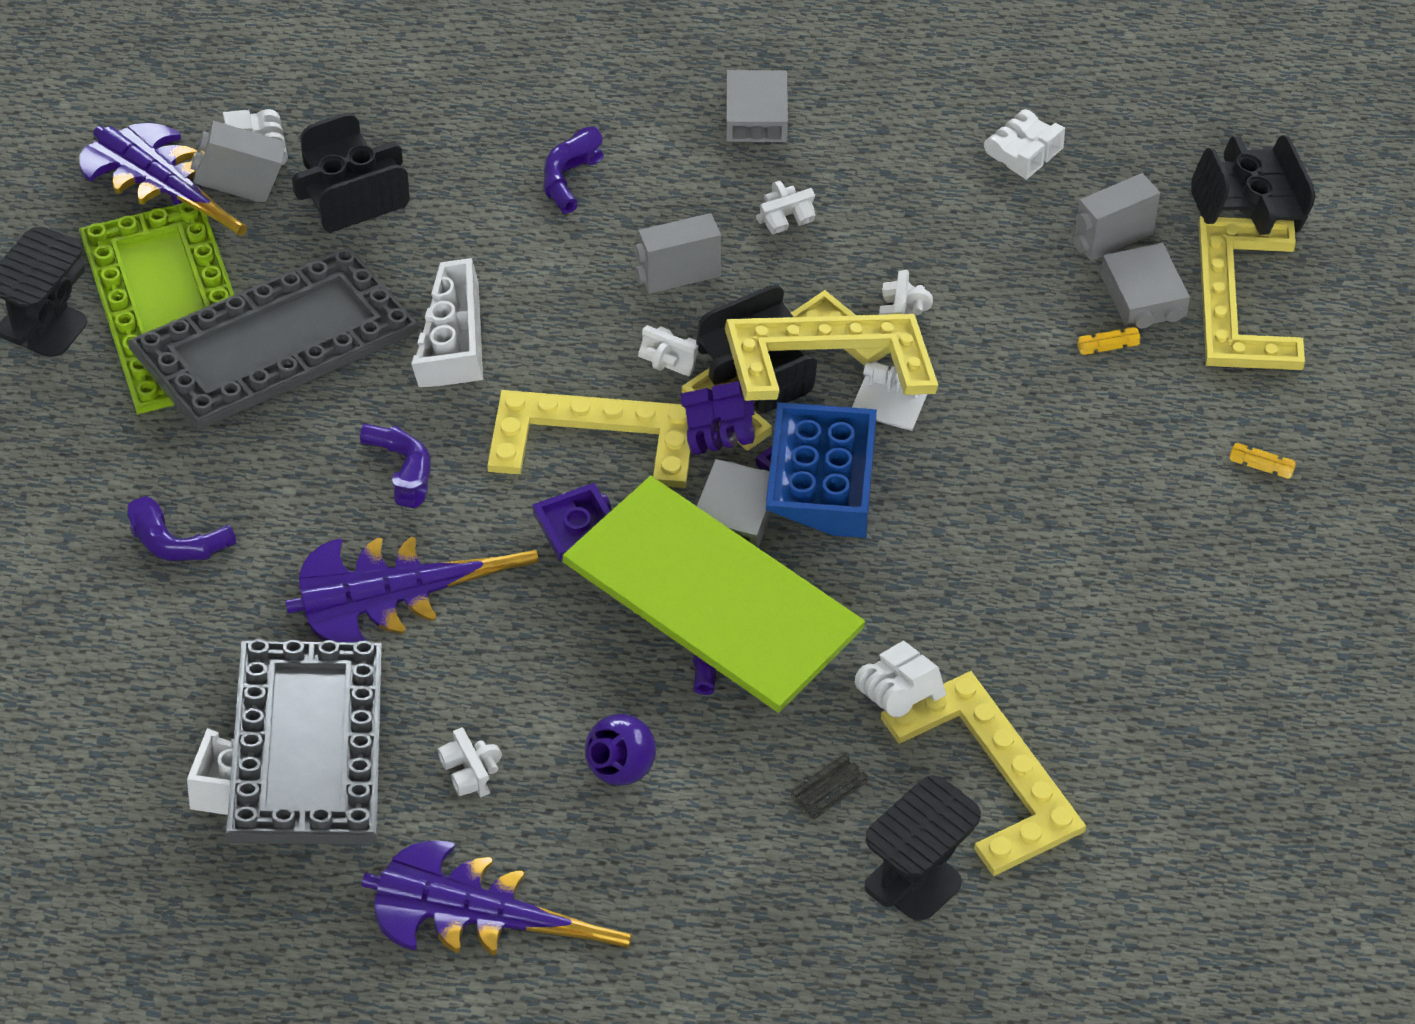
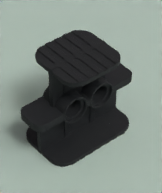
(347, 175)
(1256, 182)
(36, 288)
(791, 368)
(916, 843)

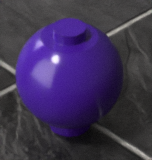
(620, 749)

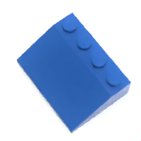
(823, 467)

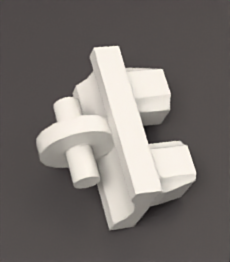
(784, 202)
(905, 297)
(668, 350)
(476, 762)

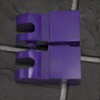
(723, 405)

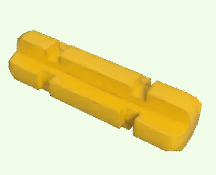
(1108, 340)
(1262, 460)

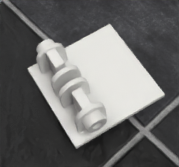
(884, 392)

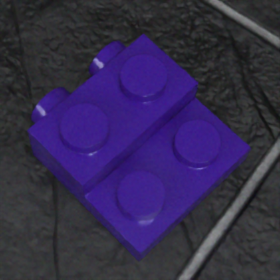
(570, 516)

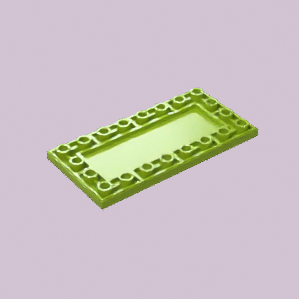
(150, 274)
(714, 593)

